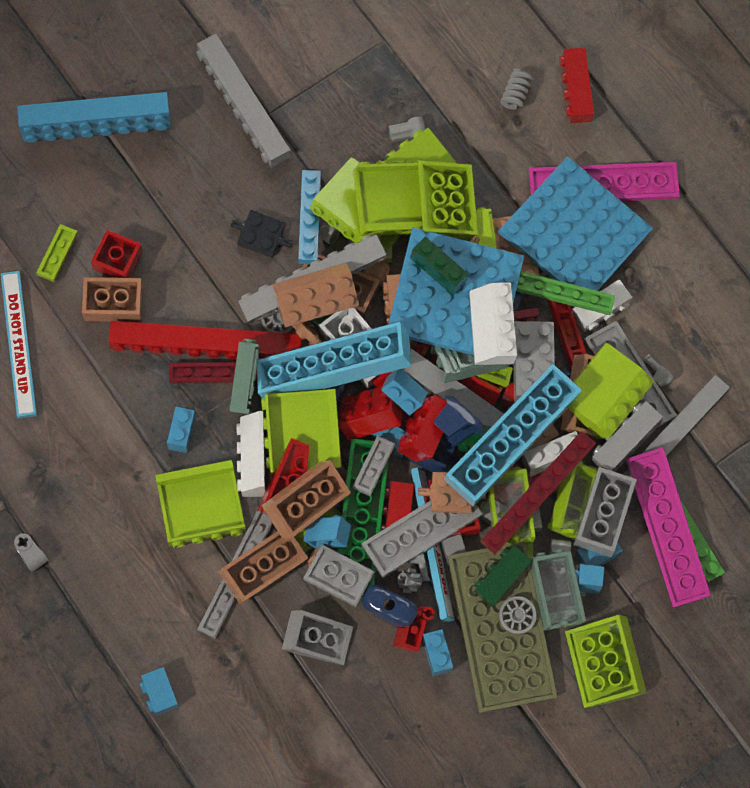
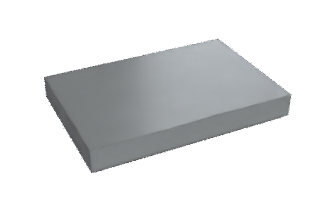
(338, 575)

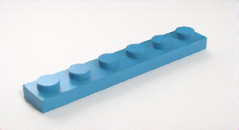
(308, 220)

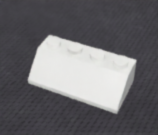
(493, 324)
(252, 455)

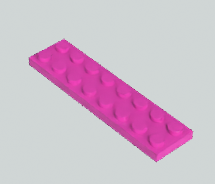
(625, 181)
(668, 527)

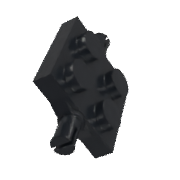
(261, 233)

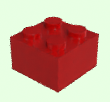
(116, 255)

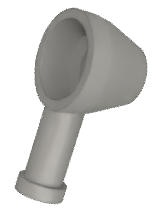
(329, 234)
(662, 375)
(421, 561)

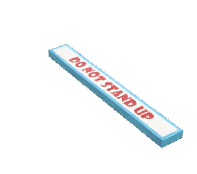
(18, 344)
(434, 556)

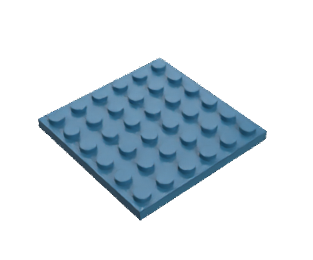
(575, 228)
(430, 310)

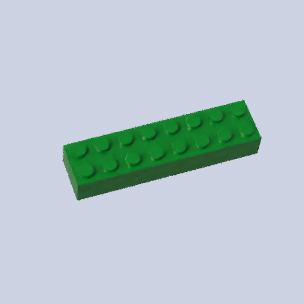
(362, 510)

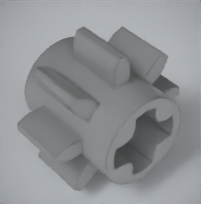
(409, 580)

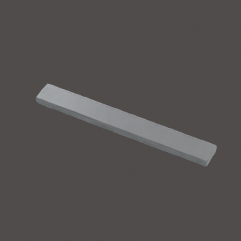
(688, 417)
(223, 597)

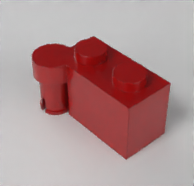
(410, 637)

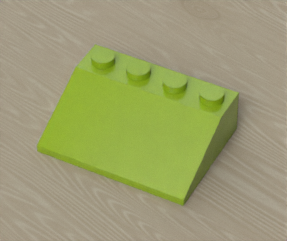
(448, 199)
(609, 391)
(605, 661)

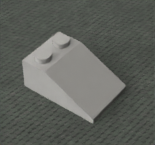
(317, 637)

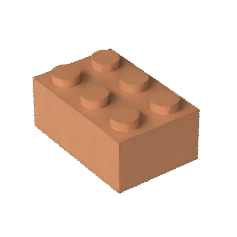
(112, 299)

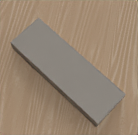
(373, 465)

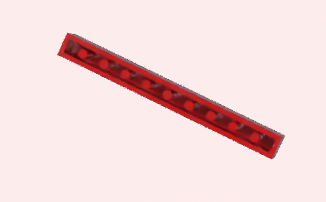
(196, 340)

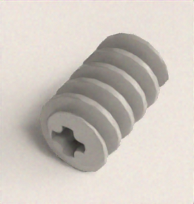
(516, 89)

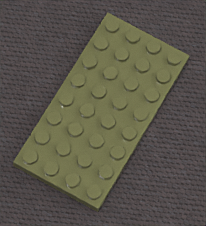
(503, 665)

